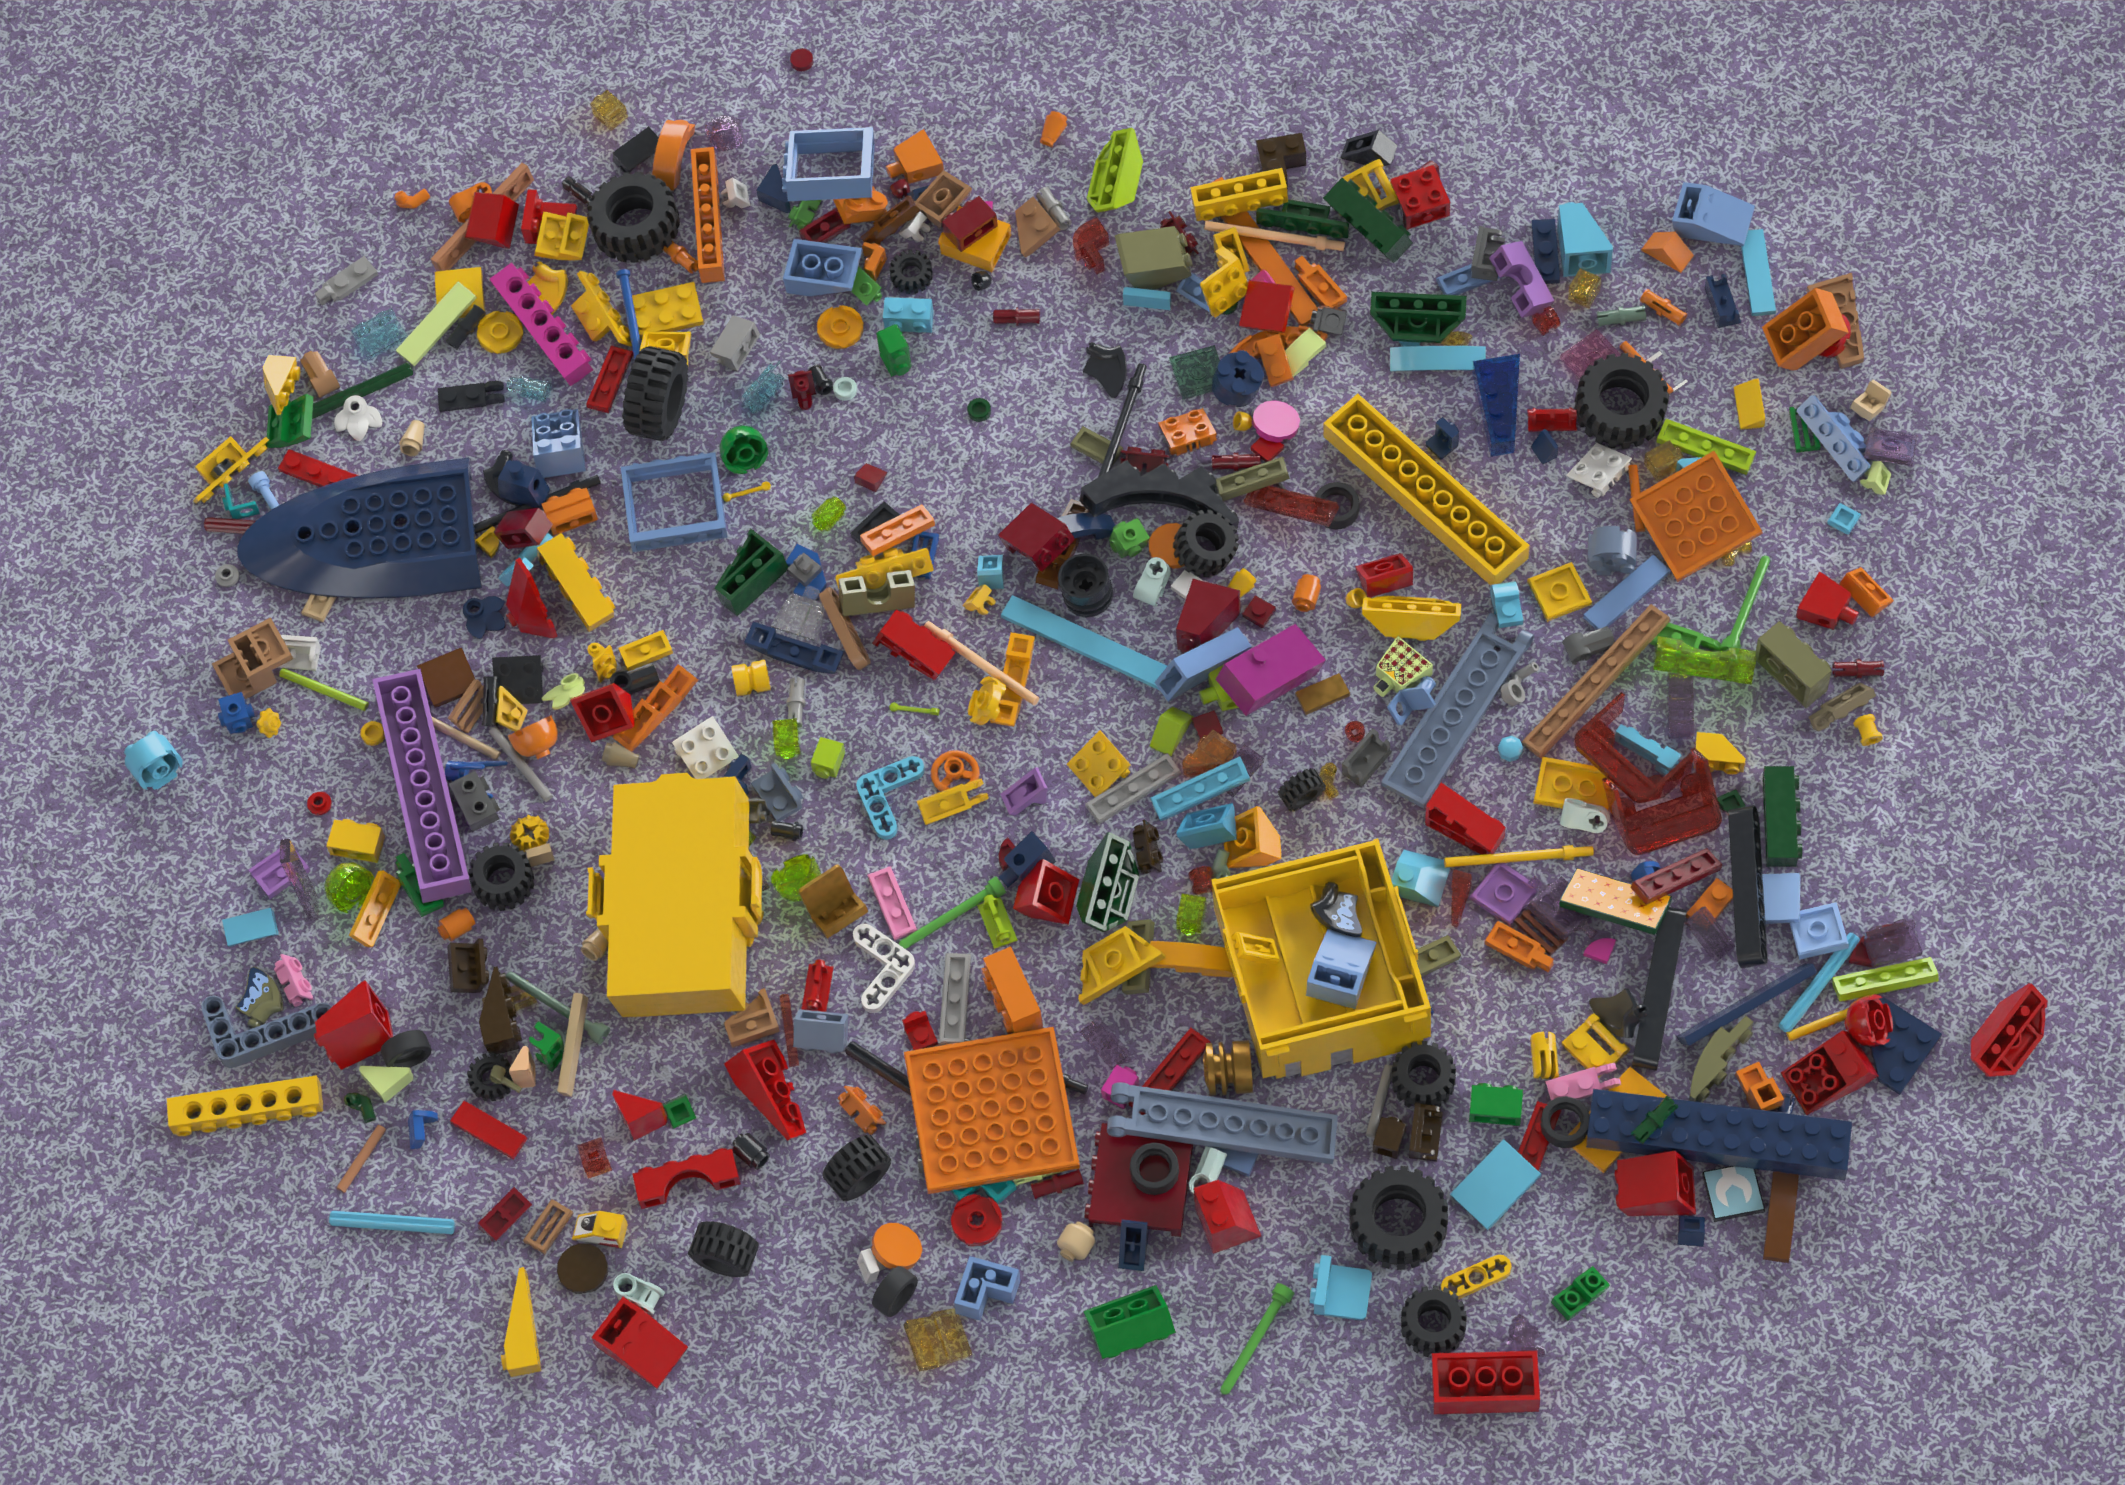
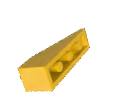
(520, 1342)

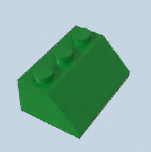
(1129, 1322)

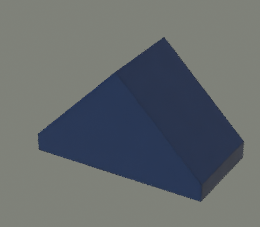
(771, 191)
(1133, 1245)

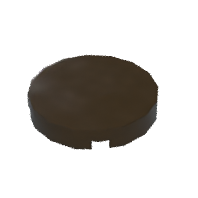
(582, 1268)

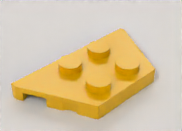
(1114, 962)

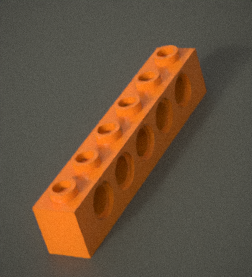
(707, 215)

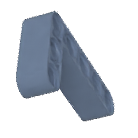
(262, 1034)

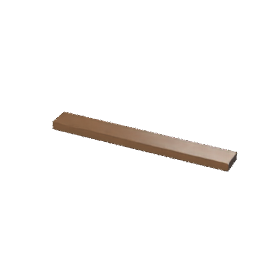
(1596, 681)

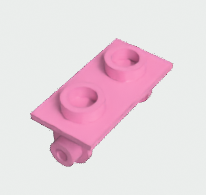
(290, 971)

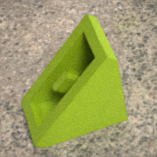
(1170, 730)

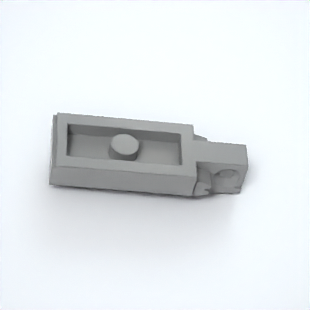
(346, 281)

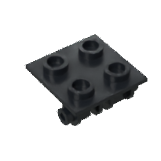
(520, 677)

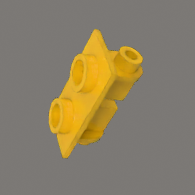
(603, 660)

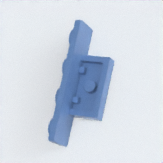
(1836, 436)

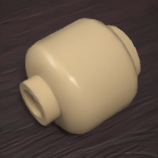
(1076, 1241)

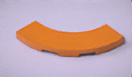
(1291, 334)

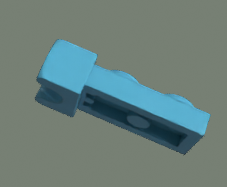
(1664, 759)

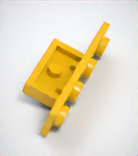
(597, 313)
(239, 458)
(892, 560)

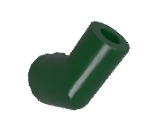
(361, 1103)

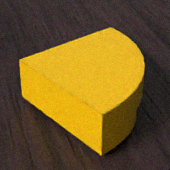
(488, 542)

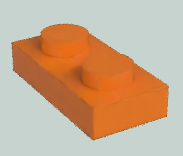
(1275, 360)
(1714, 898)

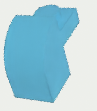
(1506, 604)

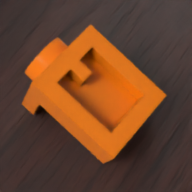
(875, 259)

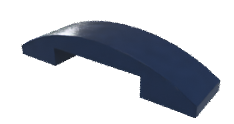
(1085, 524)
(792, 651)

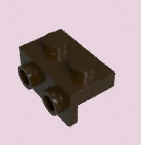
(467, 966)

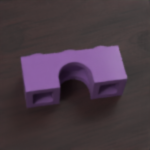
(1515, 262)

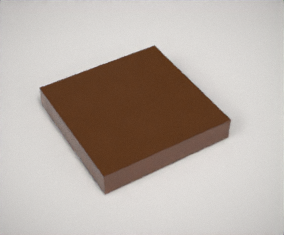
(447, 677)

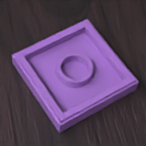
(1503, 893)

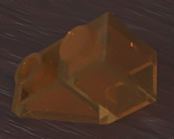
(1211, 753)

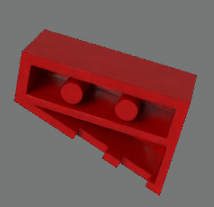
(1463, 821)

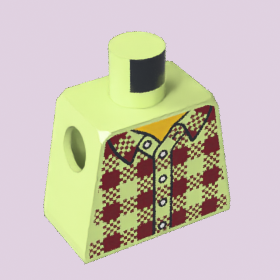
(1401, 668)

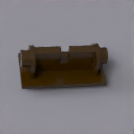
(1146, 837)

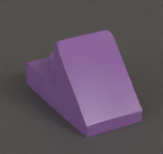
(1024, 792)

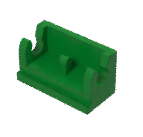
(550, 1046)

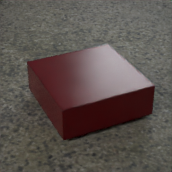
(1206, 723)

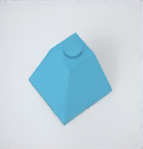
(1420, 877)

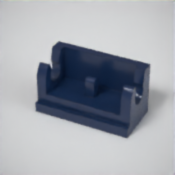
(1721, 301)

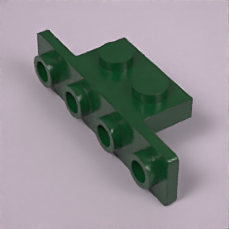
(1303, 217)

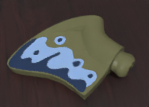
(260, 998)

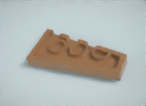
(1844, 295)

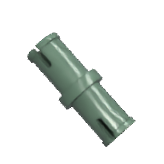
(1621, 315)

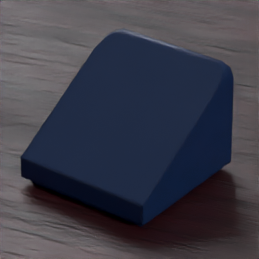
(1545, 447)
(1691, 1231)

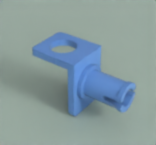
(1413, 699)

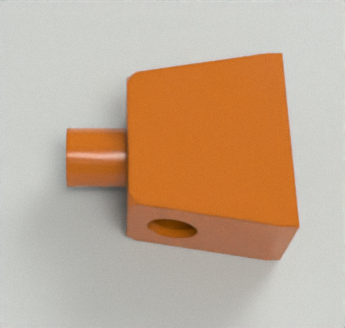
(915, 159)

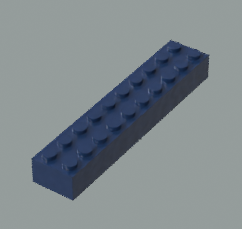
(1724, 1135)

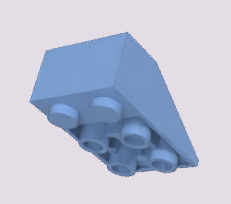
(1711, 215)
(558, 443)
(1340, 969)

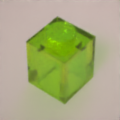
(786, 738)
(1191, 914)

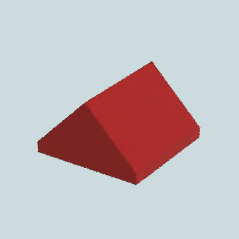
(492, 219)
(1385, 575)
(604, 711)
(639, 1113)

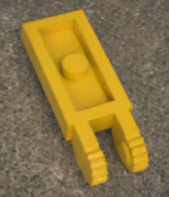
(950, 801)

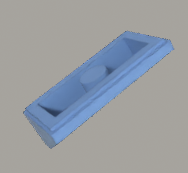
(1192, 290)

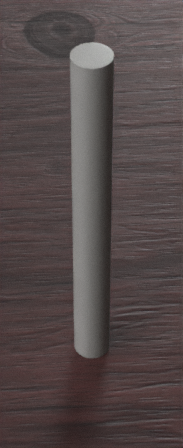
(520, 764)

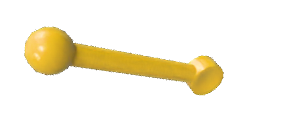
(765, 486)

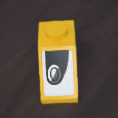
(601, 1228)

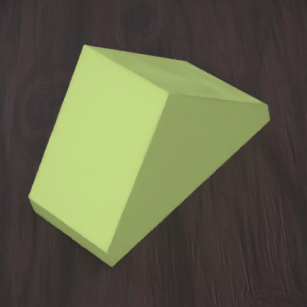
(386, 1080)

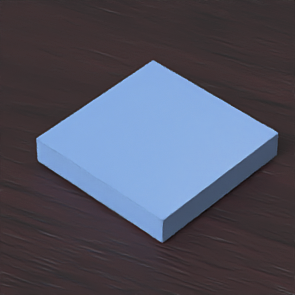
(1782, 898)
(1819, 931)

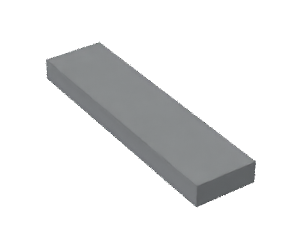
(1133, 789)
(954, 998)

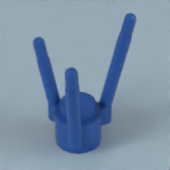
(456, 770)

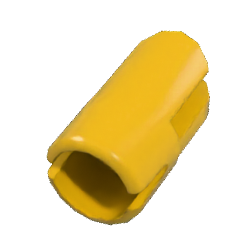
(1544, 1055)

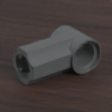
(1583, 646)

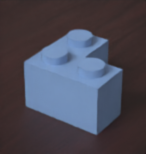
(985, 1280)

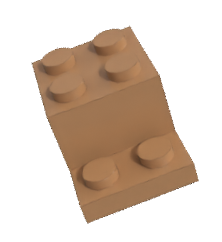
(253, 659)

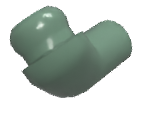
(1219, 866)

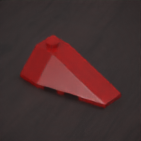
(526, 606)
(761, 1079)

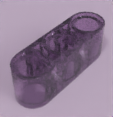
(1681, 706)

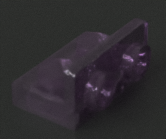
(1892, 943)

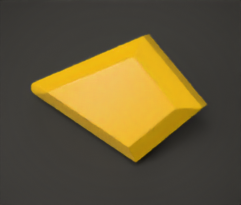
(509, 711)

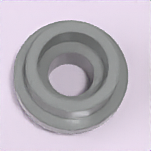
(228, 581)

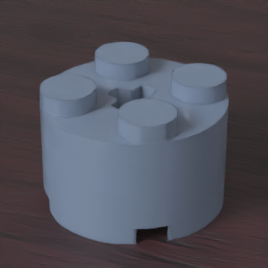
(1612, 550)

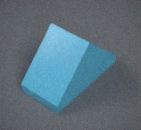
(991, 571)

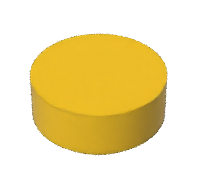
(372, 733)

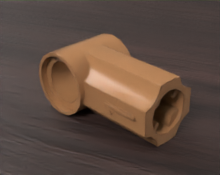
(320, 376)

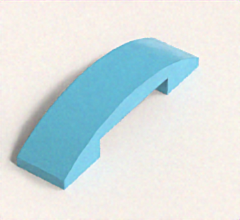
(1435, 357)

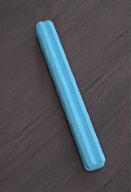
(1817, 985)
(392, 1222)

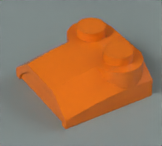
(862, 209)

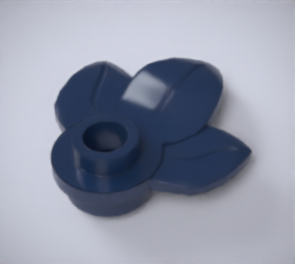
(486, 618)

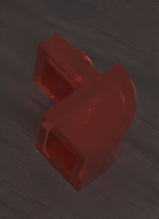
(1088, 241)

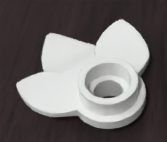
(357, 420)

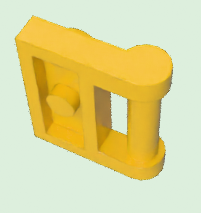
(1362, 179)
(1588, 1051)

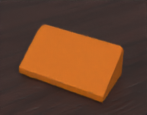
(1866, 591)

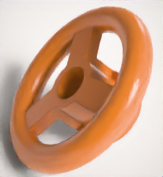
(953, 762)

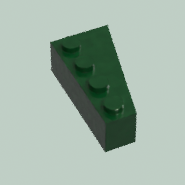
(1368, 220)

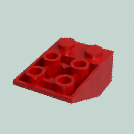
(1829, 1072)
(639, 1342)

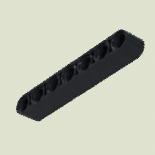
(1747, 887)
(1659, 989)

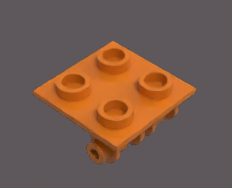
(1186, 430)

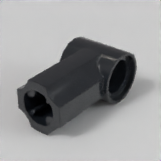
(636, 679)

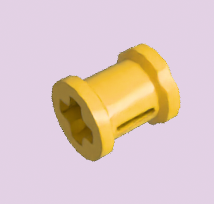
(1868, 730)

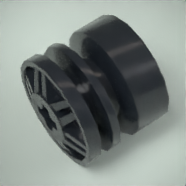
(1083, 573)

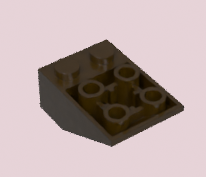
(496, 1019)

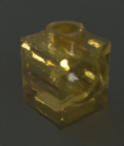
(608, 110)
(1584, 288)

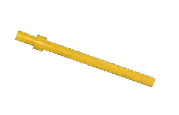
(1566, 852)

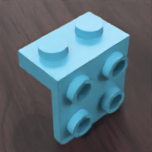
(1340, 1290)

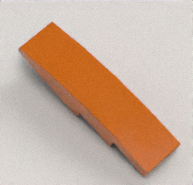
(657, 707)

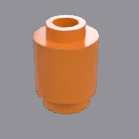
(1306, 593)
(456, 924)

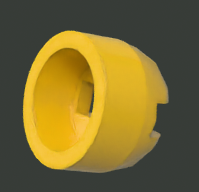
(1244, 419)
(1355, 601)

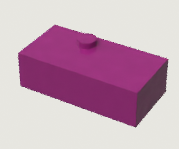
(1270, 669)

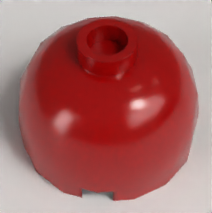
(1869, 1021)

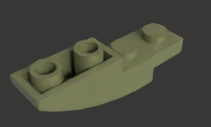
(1711, 1064)

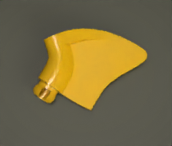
(550, 283)

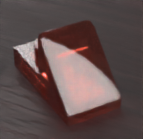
(594, 1158)

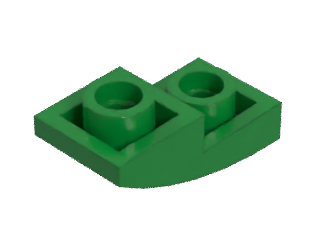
(1580, 1293)

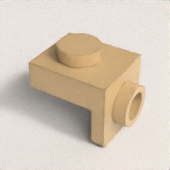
(1871, 401)

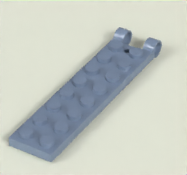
(1456, 714)
(1225, 1123)

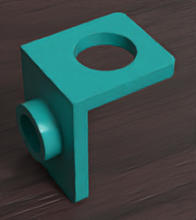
(235, 511)

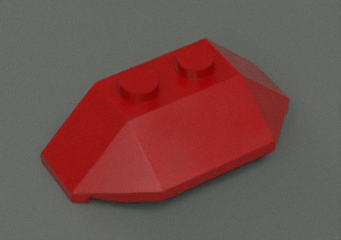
(2010, 1033)

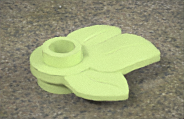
(570, 687)

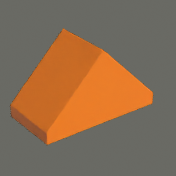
(1668, 249)

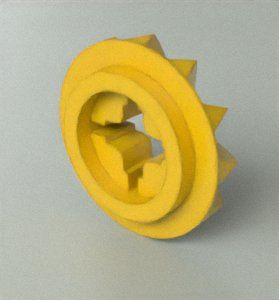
(517, 833)

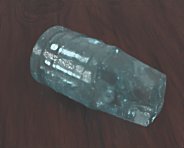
(530, 388)

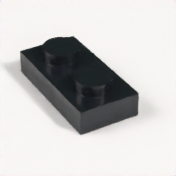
(879, 516)

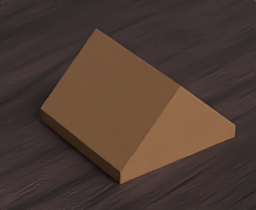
(943, 197)

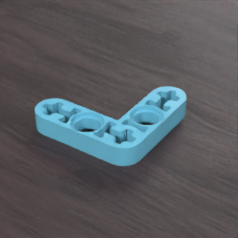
(526, 556)
(880, 786)

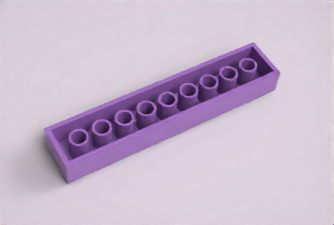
(421, 786)

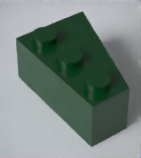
(750, 574)

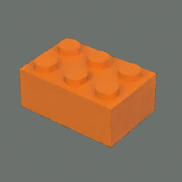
(1805, 329)
(1011, 992)

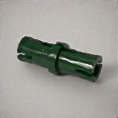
(1654, 1120)

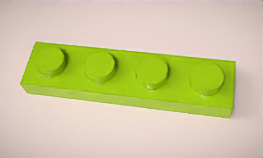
(1701, 443)
(1885, 979)

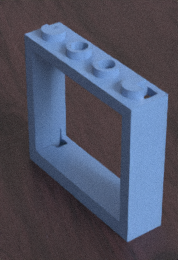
(829, 142)
(681, 534)

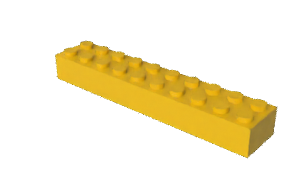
(1426, 490)

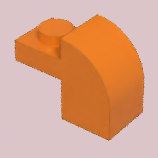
(1759, 1090)

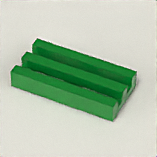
(1807, 447)

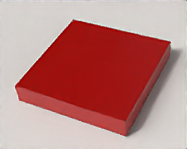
(1266, 306)

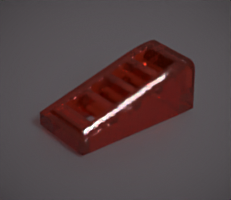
(1460, 891)

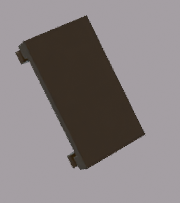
(1425, 1132)

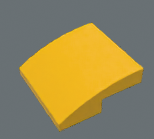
(562, 236)
(469, 277)

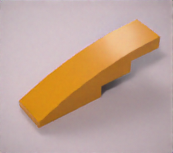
(1194, 958)

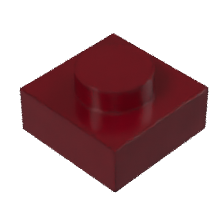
(1259, 611)

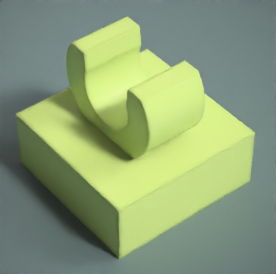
(1877, 478)

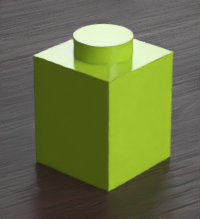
(827, 758)

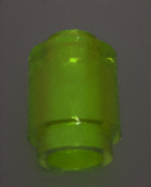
(828, 513)

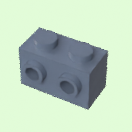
(820, 1031)

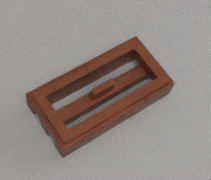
(1527, 915)

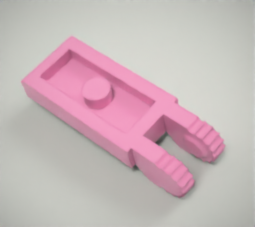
(1581, 1083)

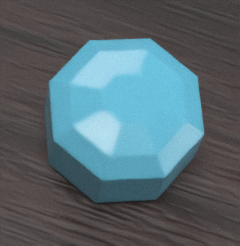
(1510, 748)

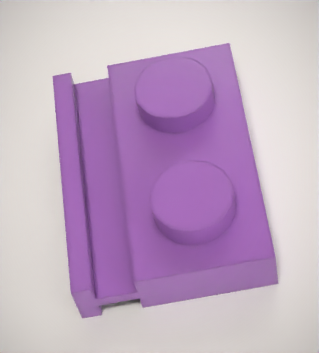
(271, 875)

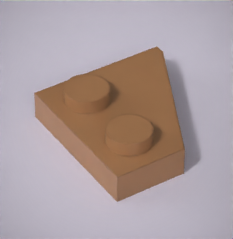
(1034, 226)
(753, 1023)

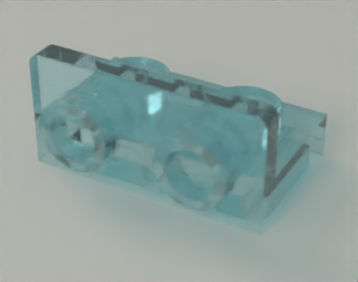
(379, 334)

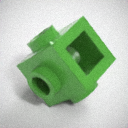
(1128, 538)

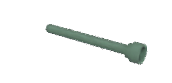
(595, 1030)

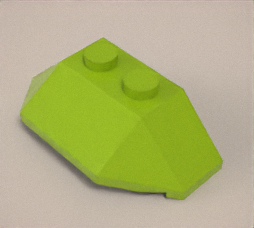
(1116, 172)

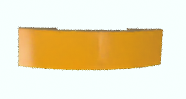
(1017, 667)

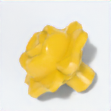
(268, 723)

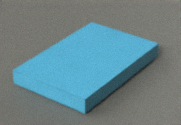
(1495, 1184)

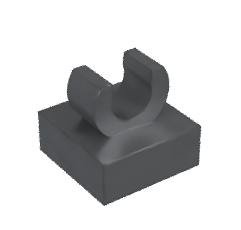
(804, 569)

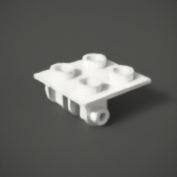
(1600, 469)
(705, 749)

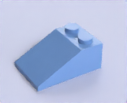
(820, 268)

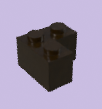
(1281, 152)

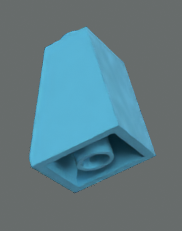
(1582, 241)

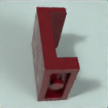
(1036, 536)

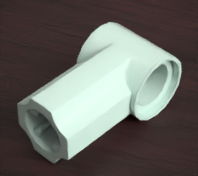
(1208, 1167)

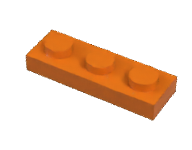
(897, 530)

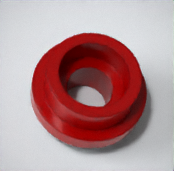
(322, 808)

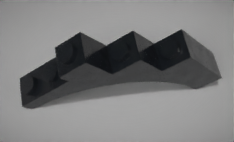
(1160, 486)

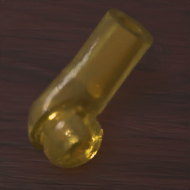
(1728, 559)
(1327, 774)

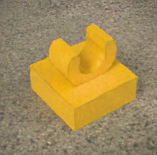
(977, 599)

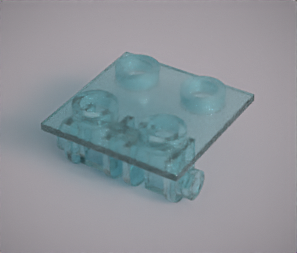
(769, 383)

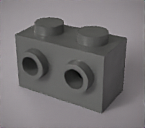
(474, 801)

